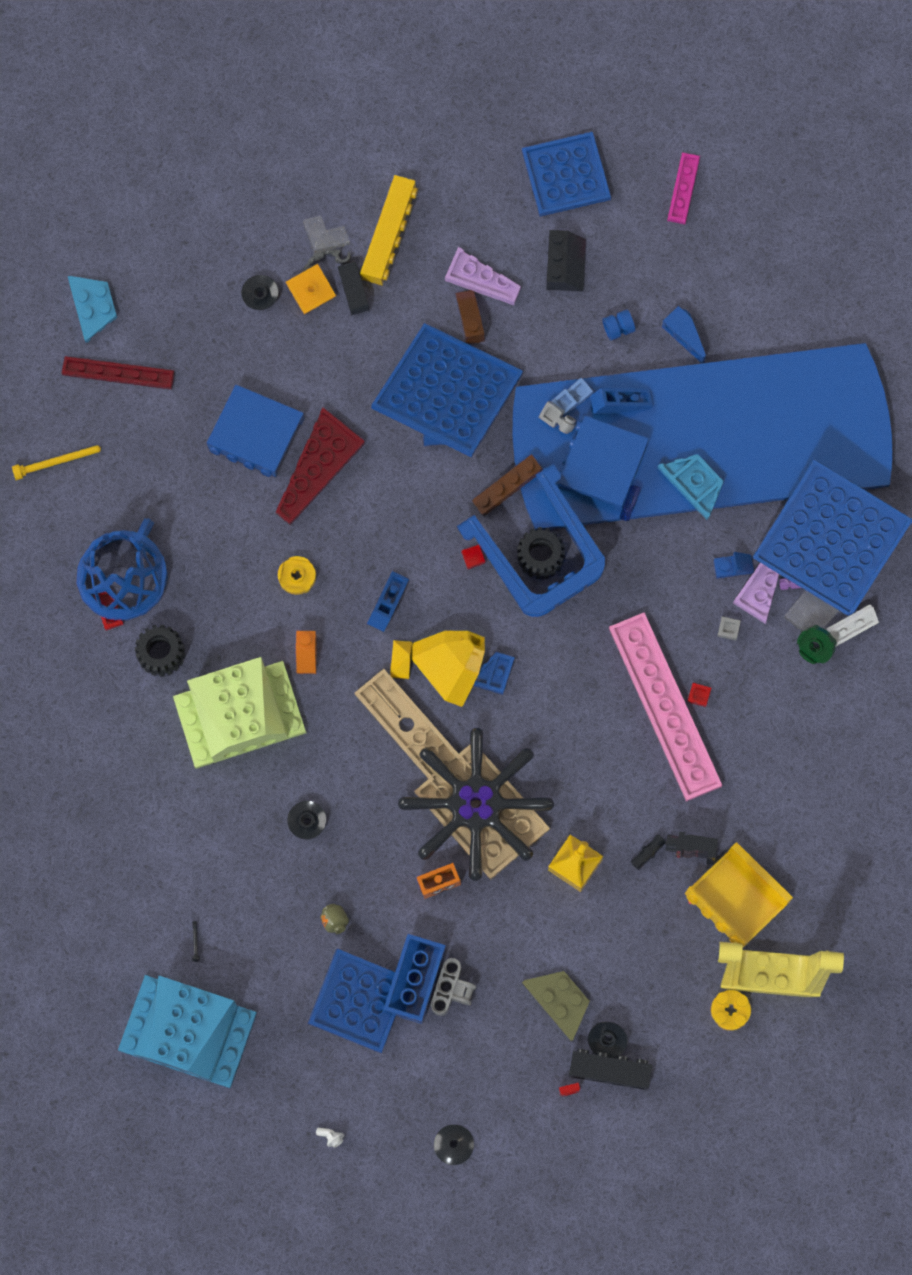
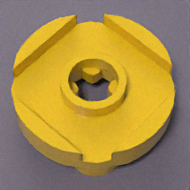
(290, 567)
(722, 1017)

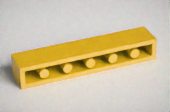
(388, 230)

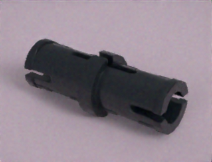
(648, 852)

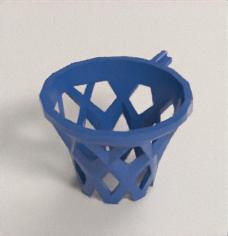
(143, 545)

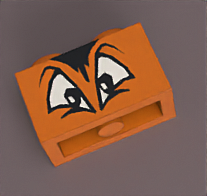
(438, 880)

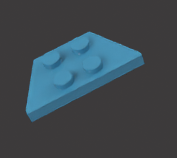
(92, 304)
(695, 482)

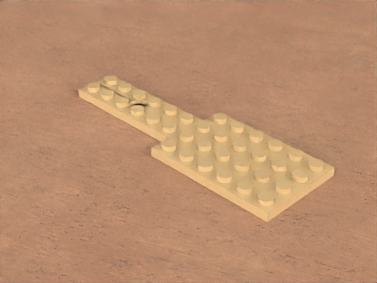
(523, 823)

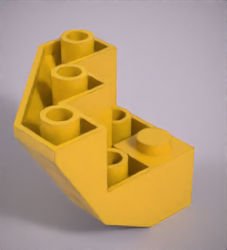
(450, 662)

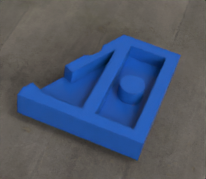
(495, 673)

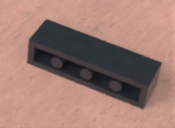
(610, 1070)

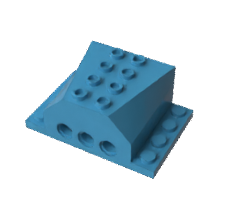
(187, 1030)

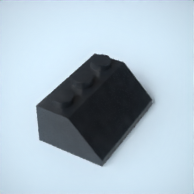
(565, 261)

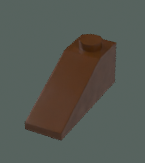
(470, 317)

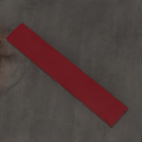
(118, 372)

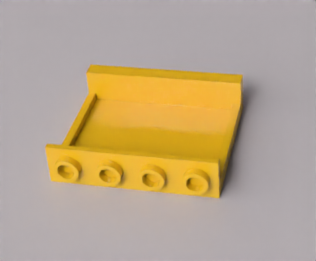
(738, 896)

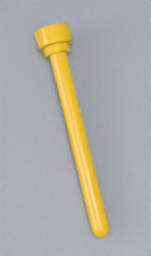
(20, 471)

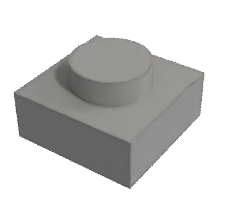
(729, 628)

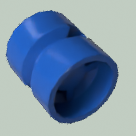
(618, 324)

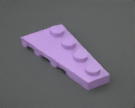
(475, 276)

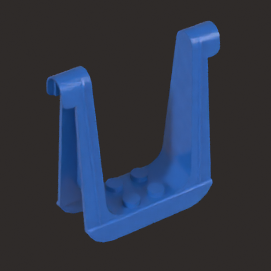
(541, 604)

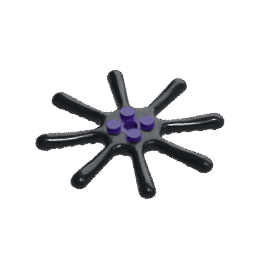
(476, 818)

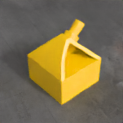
(575, 862)

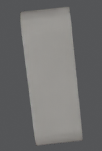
(457, 991)

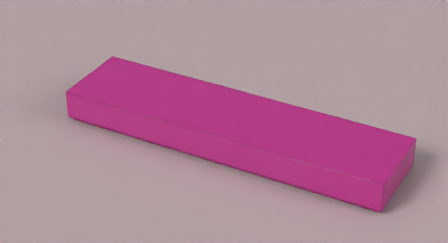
(683, 188)

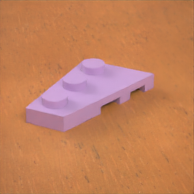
(758, 593)

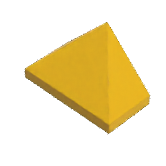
(401, 659)

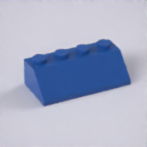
(415, 978)

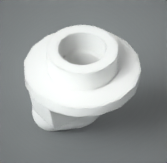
(334, 1138)

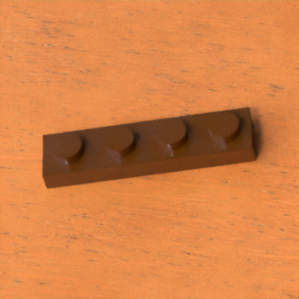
(507, 485)

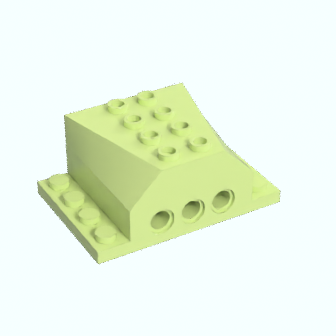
(238, 711)

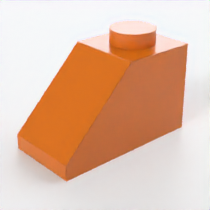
(306, 652)

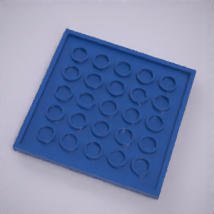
(447, 390)
(832, 538)

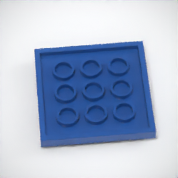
(566, 174)
(354, 1001)

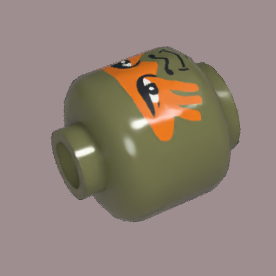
(334, 918)

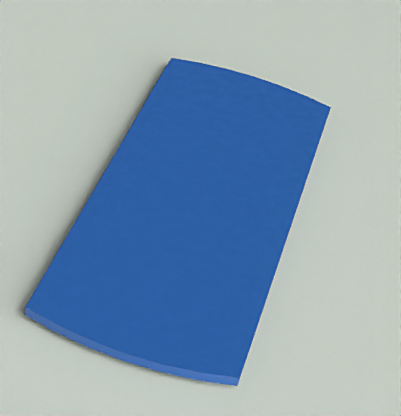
(745, 417)

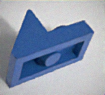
(733, 565)

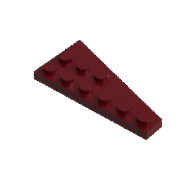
(322, 458)

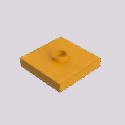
(310, 289)

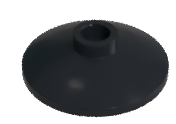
(256, 285)
(305, 810)
(612, 1046)
(455, 1155)

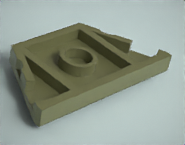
(560, 1000)

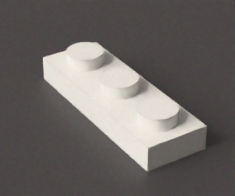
(853, 624)

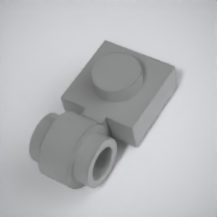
(553, 415)

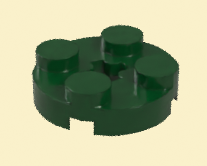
(823, 638)

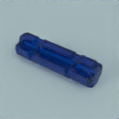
(630, 503)

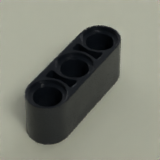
(353, 288)

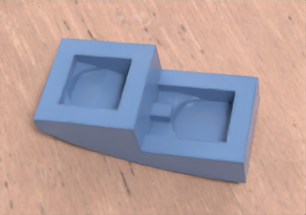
(574, 396)

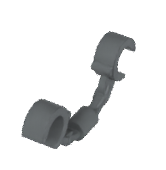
(336, 253)

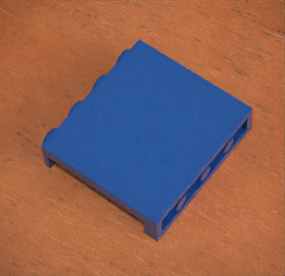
(254, 431)
(602, 461)

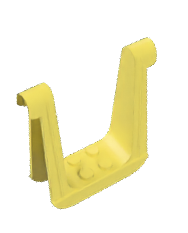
(777, 971)

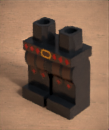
(692, 846)

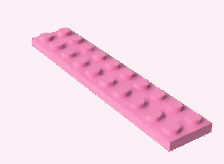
(665, 707)

